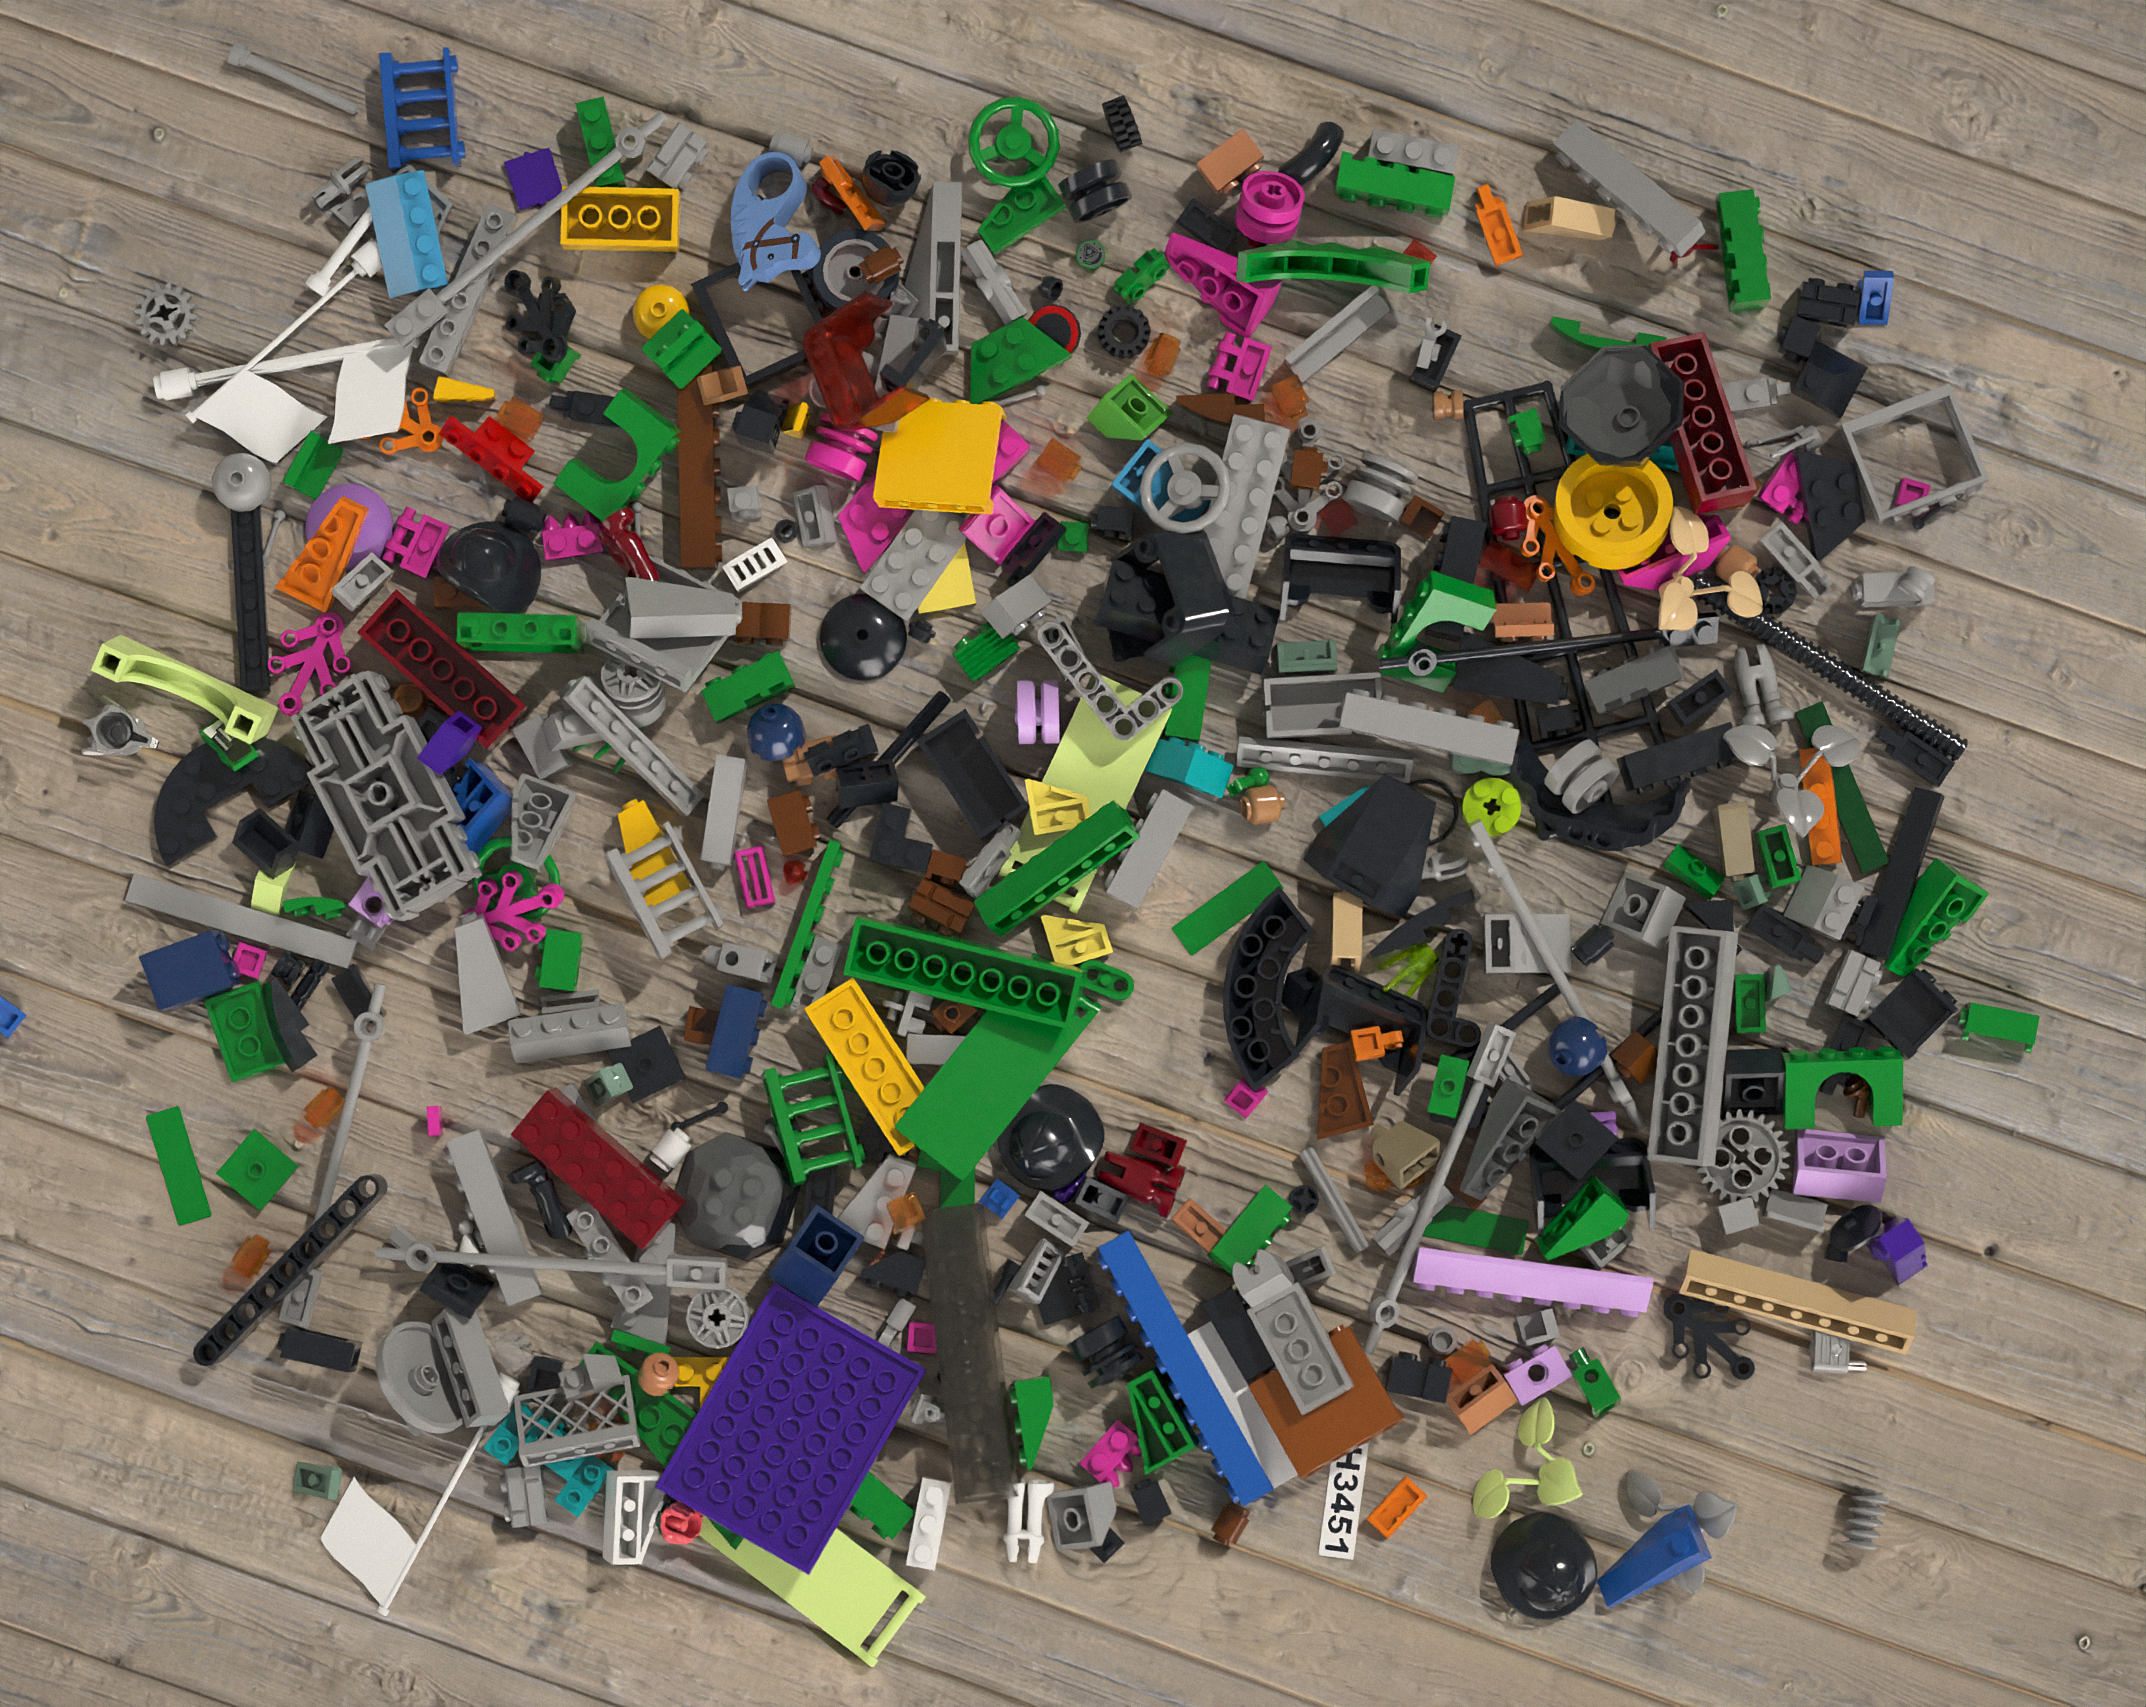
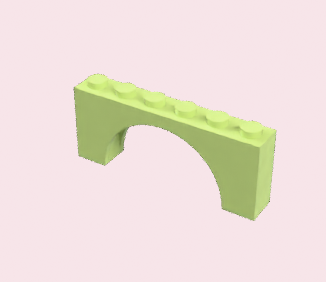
(131, 661)

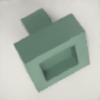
(1750, 891)

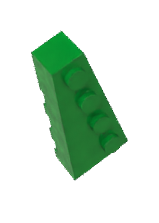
(1393, 186)
(1743, 250)

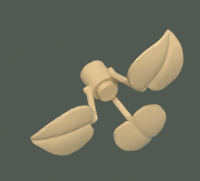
(1676, 608)

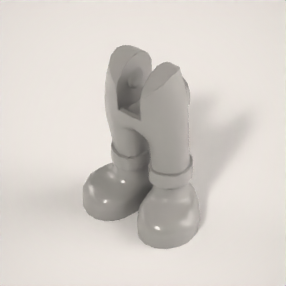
(1766, 675)

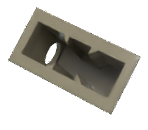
(1403, 1152)

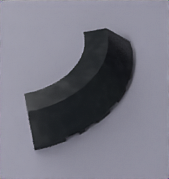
(1255, 988)

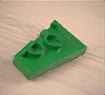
(1020, 213)

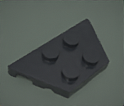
(1829, 500)

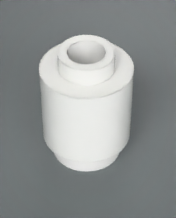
(670, 1149)

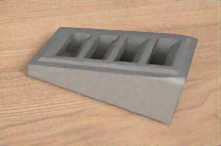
(1039, 1286)

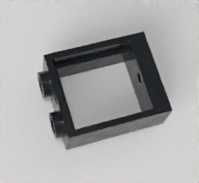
(320, 1349)

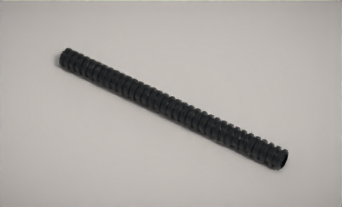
(1838, 673)

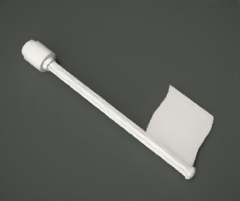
(367, 390)

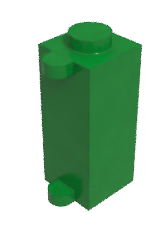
(1998, 1024)

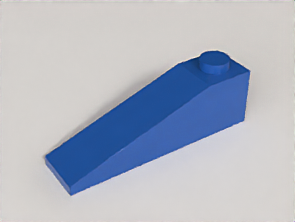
(1658, 1555)

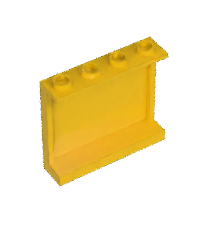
(940, 458)

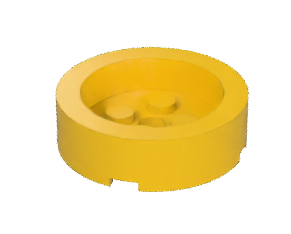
(1636, 492)

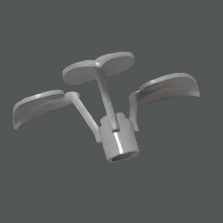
(1799, 808)
(1710, 1510)

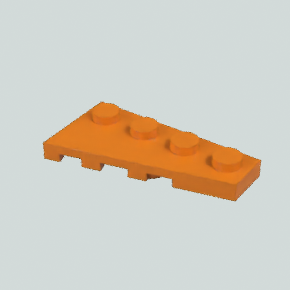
(325, 556)

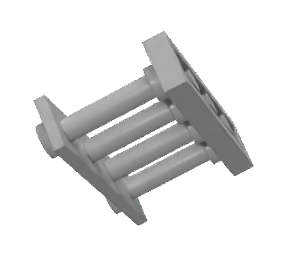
(650, 914)

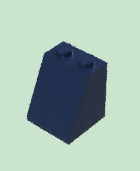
(190, 970)
(816, 1256)

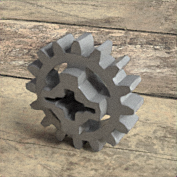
(177, 312)

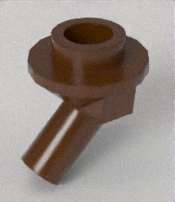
(1857, 1088)

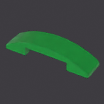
(1570, 329)

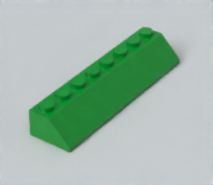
(964, 971)

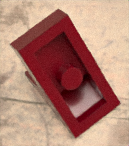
(1158, 1144)

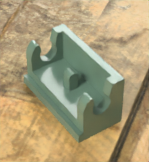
(1879, 646)
(1306, 657)

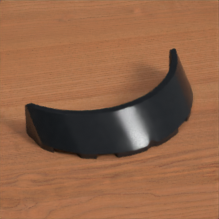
(1601, 824)

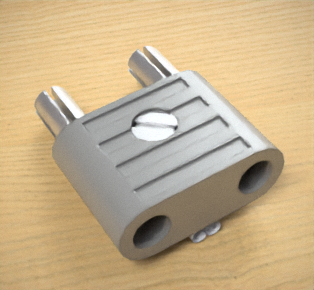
(1831, 1354)

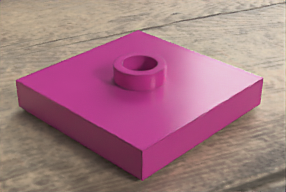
(1000, 531)

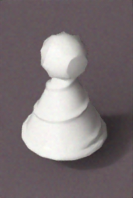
(467, 1244)

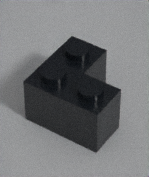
(891, 844)

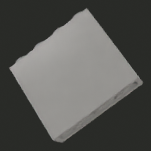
(669, 659)

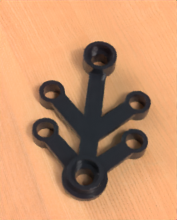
(554, 344)
(1705, 1333)

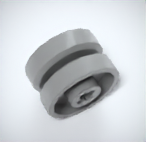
(1581, 776)

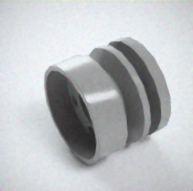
(1380, 487)
(633, 691)
(731, 1328)

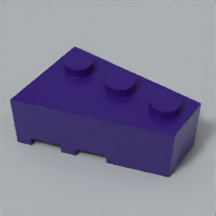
(1899, 1249)

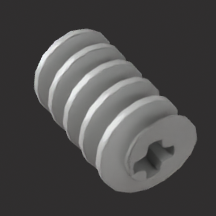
(1865, 1518)

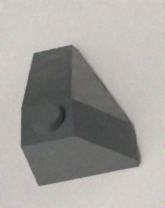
(1510, 1127)

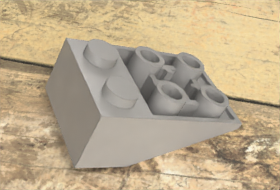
(1511, 949)

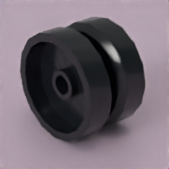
(1095, 191)

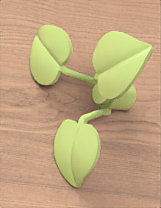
(1557, 1477)

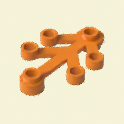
(414, 428)
(1551, 544)

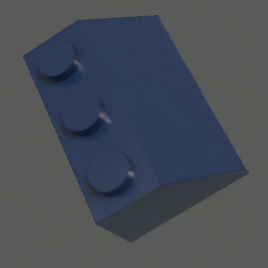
(736, 1032)

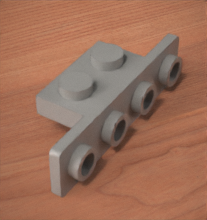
(603, 1246)

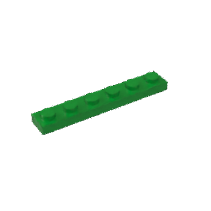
(812, 913)

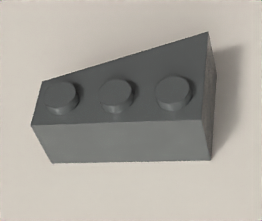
(1635, 679)

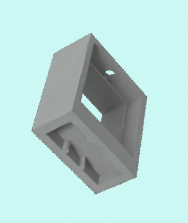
(1882, 590)

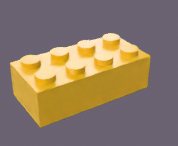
(622, 220)

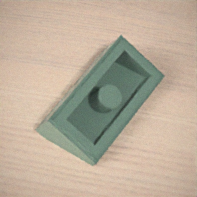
(1776, 983)

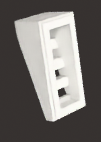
(749, 555)

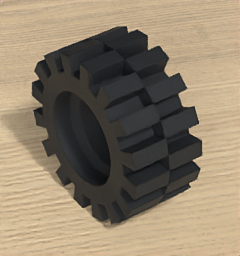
(1122, 123)
(1117, 348)

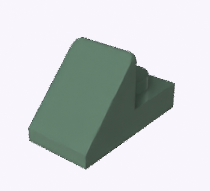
(608, 1084)
(317, 1480)

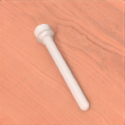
(320, 281)

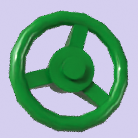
(1013, 142)
(528, 886)

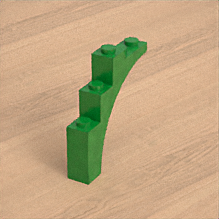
(1334, 262)

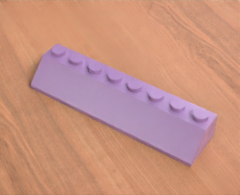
(1531, 1279)

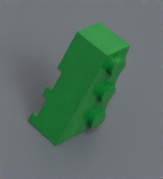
(748, 687)

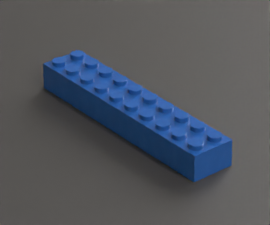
(1185, 1368)

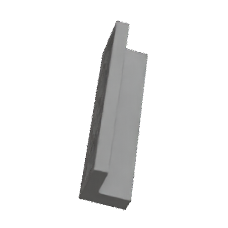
(1337, 334)

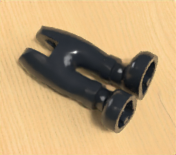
(543, 1189)

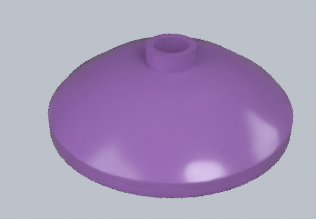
(375, 530)

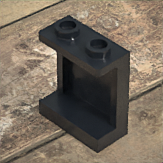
(921, 362)
(1912, 1012)

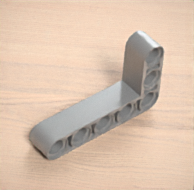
(1101, 687)

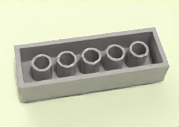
(1253, 464)

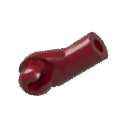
(827, 199)

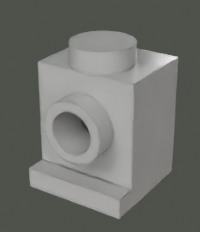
(744, 502)

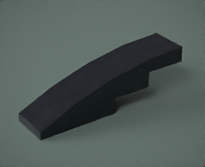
(1413, 930)

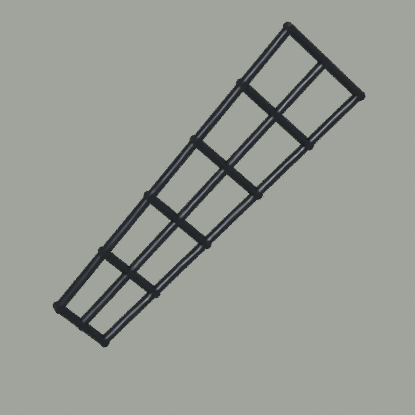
(1528, 482)

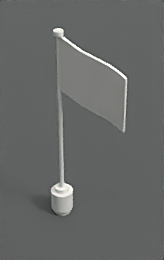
(261, 412)
(374, 1542)

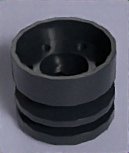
(1105, 1352)

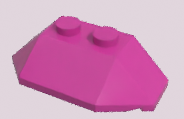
(1668, 559)

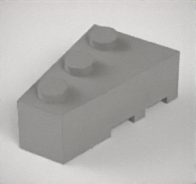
(868, 1208)

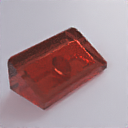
(1508, 566)

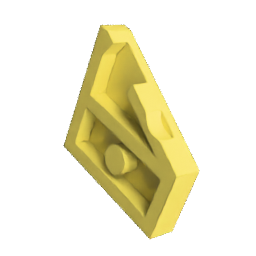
(1055, 807)
(1075, 940)

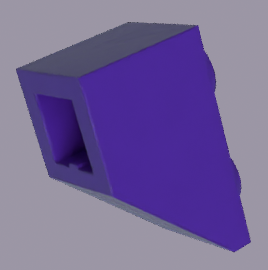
(450, 743)

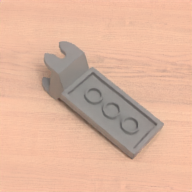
(1292, 1332)

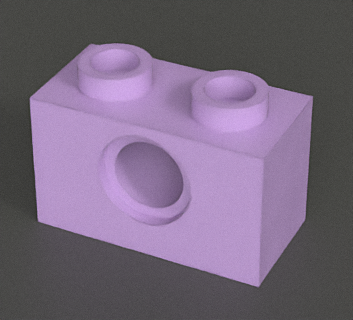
(1554, 1373)

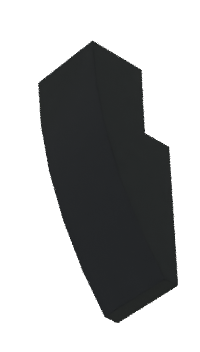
(286, 1026)

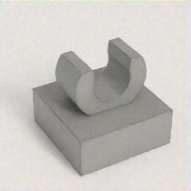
(365, 932)
(903, 1239)

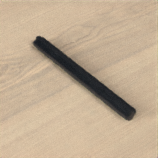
(900, 745)

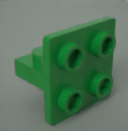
(681, 349)

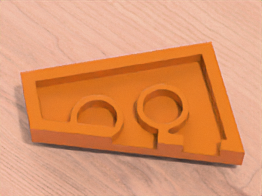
(851, 194)

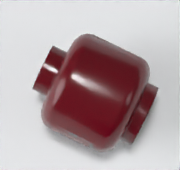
(1508, 518)

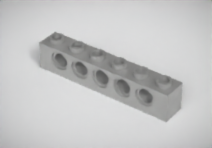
(452, 329)

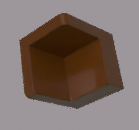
(1421, 517)
(700, 1025)

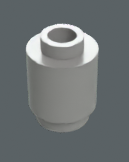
(793, 146)

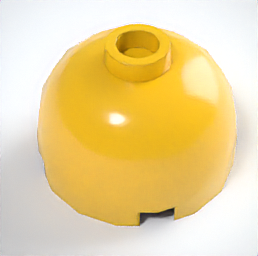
(656, 307)

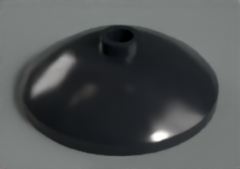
(865, 658)

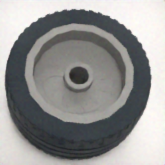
(838, 258)

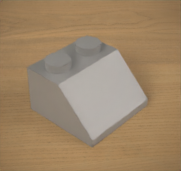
(1823, 902)
(1643, 910)

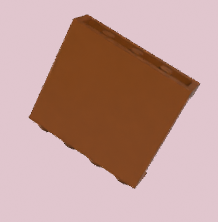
(1336, 1426)

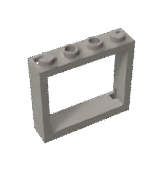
(1942, 394)

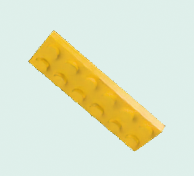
(867, 1057)

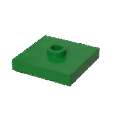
(257, 1169)

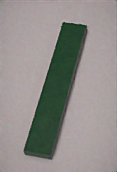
(1849, 801)

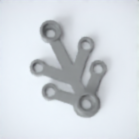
(1304, 495)

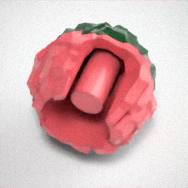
(678, 1523)

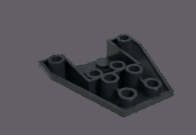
(1378, 846)

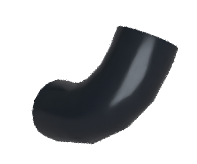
(1315, 154)

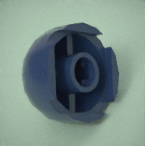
(775, 732)
(1576, 1047)

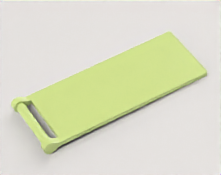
(1095, 766)
(842, 1593)

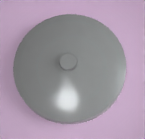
(417, 1378)

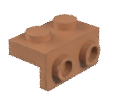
(1522, 619)

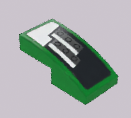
(230, 749)

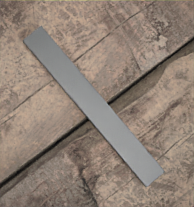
(241, 920)

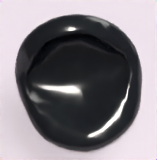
(492, 565)
(1052, 1139)
(1543, 1566)

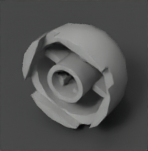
(241, 482)

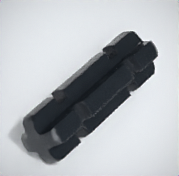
(309, 983)

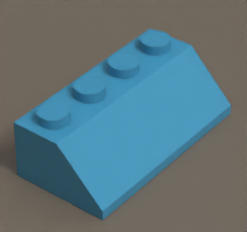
(406, 234)

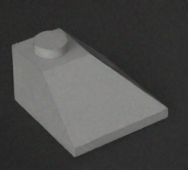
(1081, 1515)

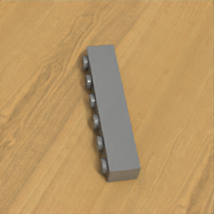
(1628, 188)
(1428, 728)
(492, 1213)

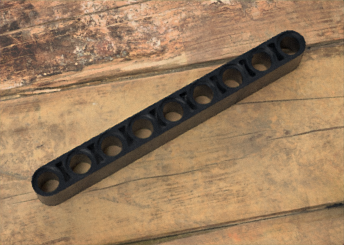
(277, 1273)

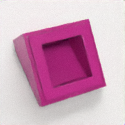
(1244, 1099)

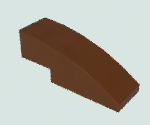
(1218, 408)

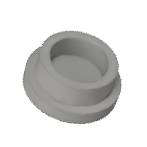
(1442, 1340)

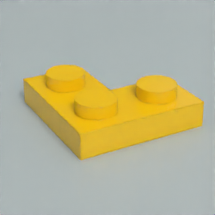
(700, 1373)

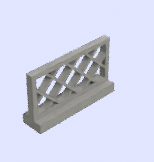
(580, 1444)

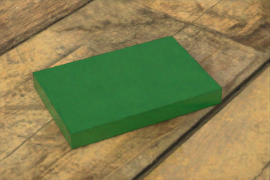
(243, 1031)

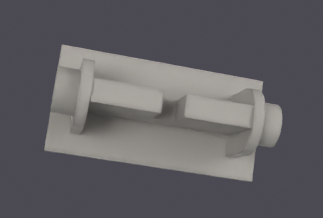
(903, 305)
(927, 1410)

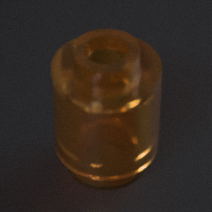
(1162, 355)
(324, 1107)
(251, 1256)

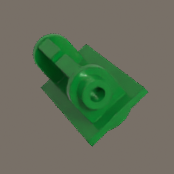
(1151, 268)

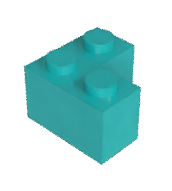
(1190, 766)

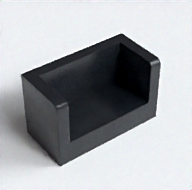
(1432, 377)
(266, 843)

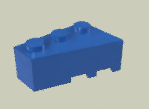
(483, 802)

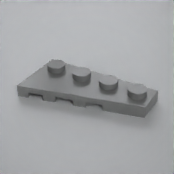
(652, 1318)

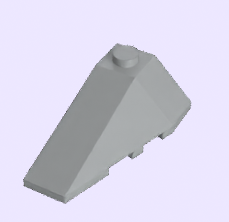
(538, 819)

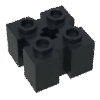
(1418, 1378)

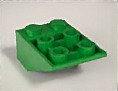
(1035, 1407)

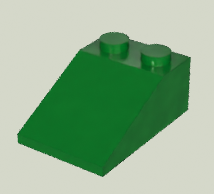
(1585, 1219)

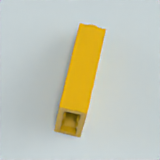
(638, 829)

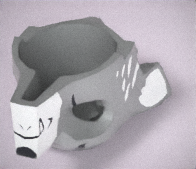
(116, 731)

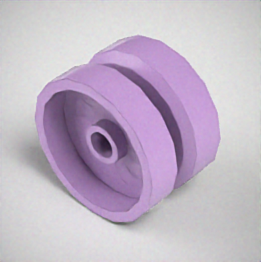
(1037, 712)

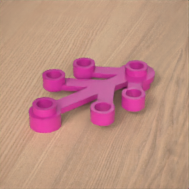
(312, 658)
(509, 912)

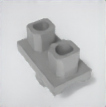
(906, 1023)

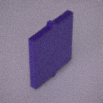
(534, 178)

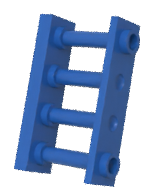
(395, 98)

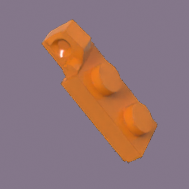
(1496, 227)

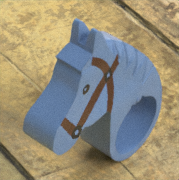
(758, 226)

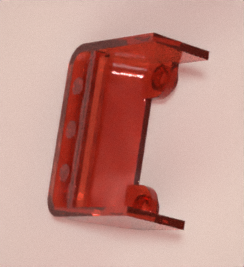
(841, 373)

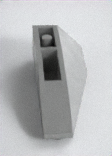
(937, 263)

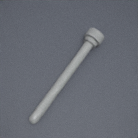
(242, 56)

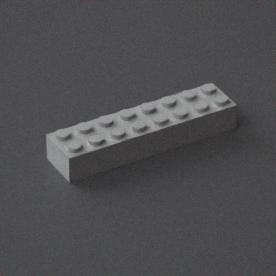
(1692, 1046)

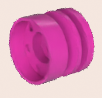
(840, 450)

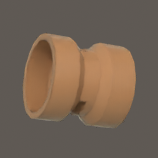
(1447, 405)

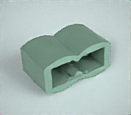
(1469, 766)

